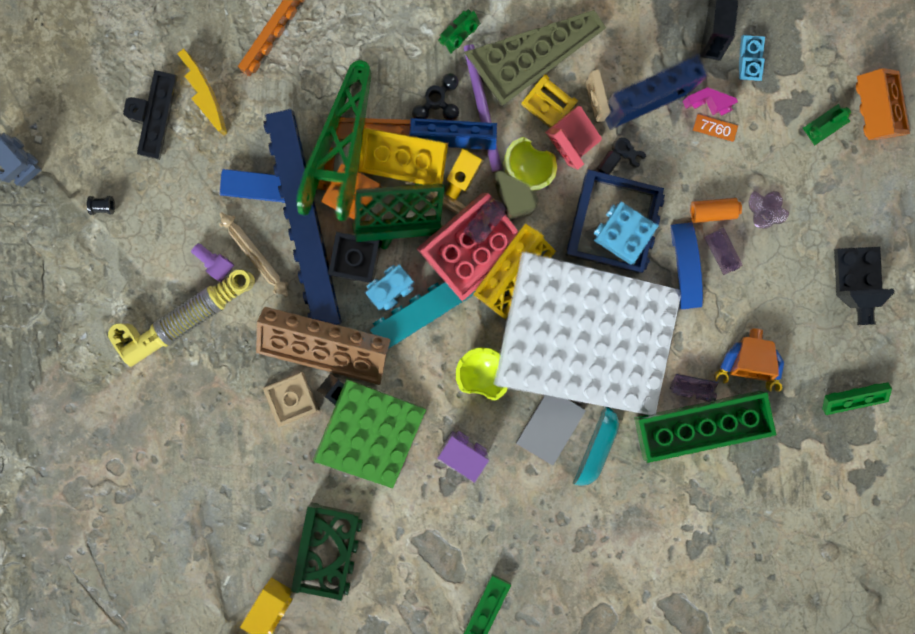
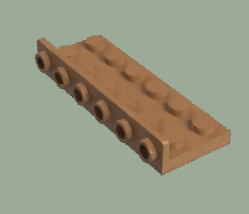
(321, 345)

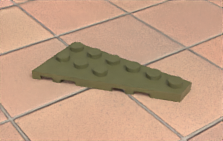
(524, 58)

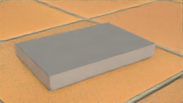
(550, 427)

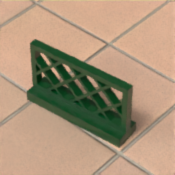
(397, 226)

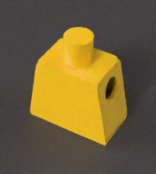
(469, 165)

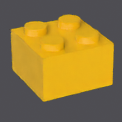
(268, 608)

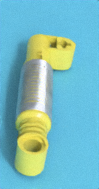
(178, 323)

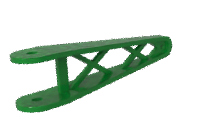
(321, 155)

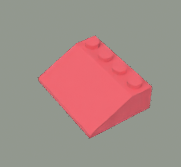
(459, 258)

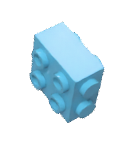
(624, 232)
(388, 289)

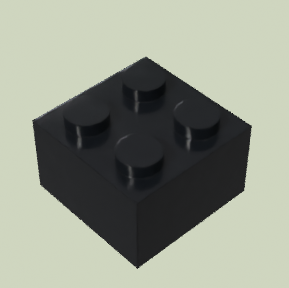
(353, 258)

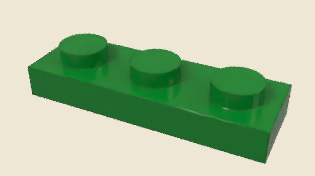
(856, 398)
(488, 606)

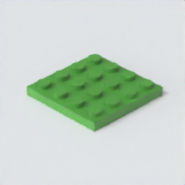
(369, 434)

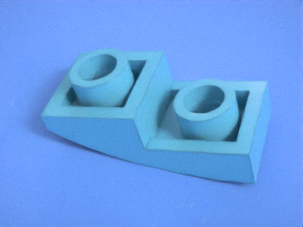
(750, 58)

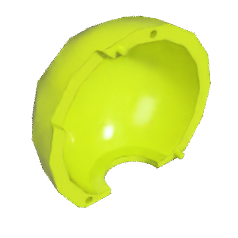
(529, 164)
(478, 371)

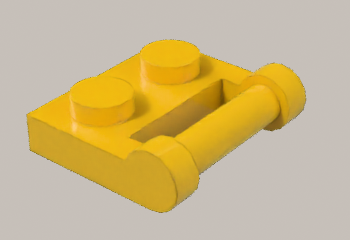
(543, 106)

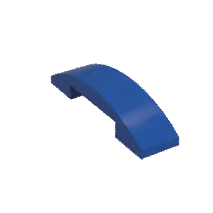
(688, 265)

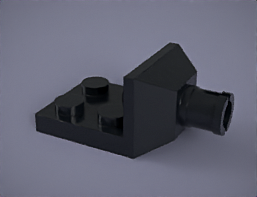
(860, 281)

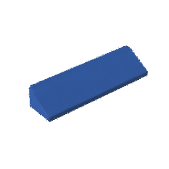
(456, 133)
(250, 185)

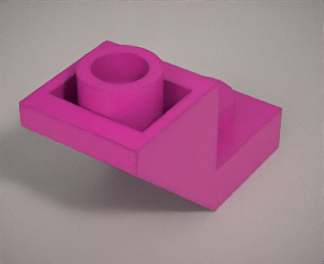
(716, 101)

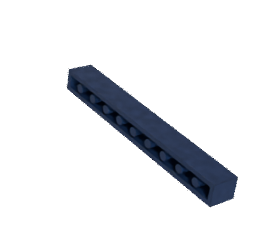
(304, 229)

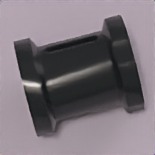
(100, 205)

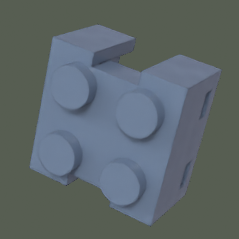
(16, 161)

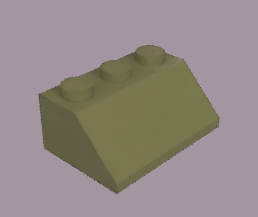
(515, 196)

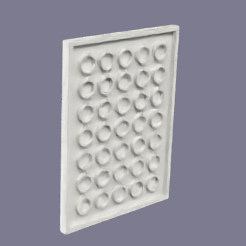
(587, 335)

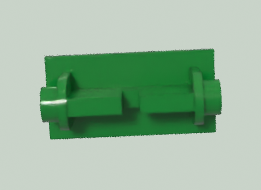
(466, 24)
(827, 124)

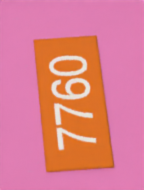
(715, 128)

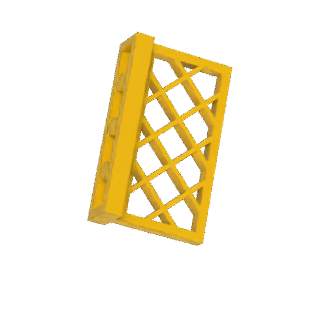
(505, 271)

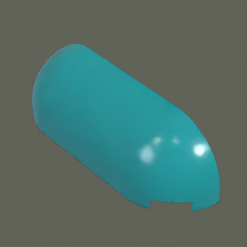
(598, 448)

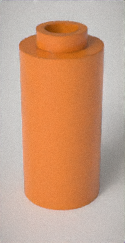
(715, 210)

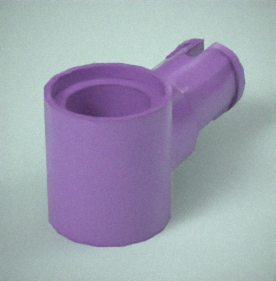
(216, 265)

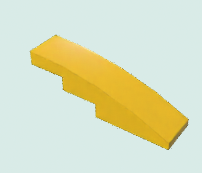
(205, 98)

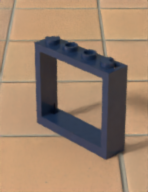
(654, 92)
(657, 201)

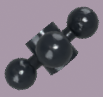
(450, 111)

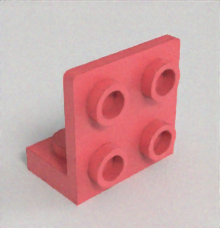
(574, 136)

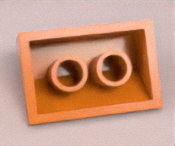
(882, 104)

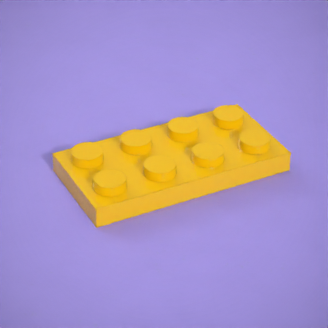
(402, 157)

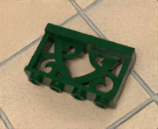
(305, 572)

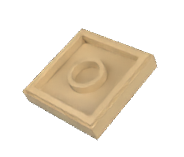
(597, 96)
(290, 399)

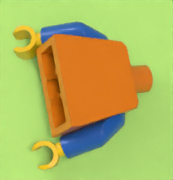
(754, 360)

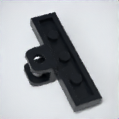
(153, 114)

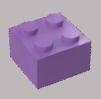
(463, 455)

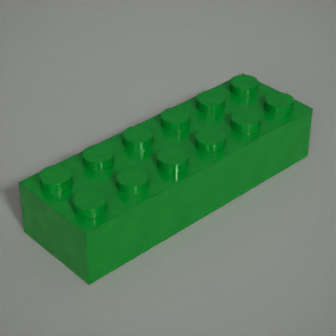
(705, 426)

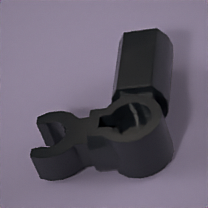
(623, 148)

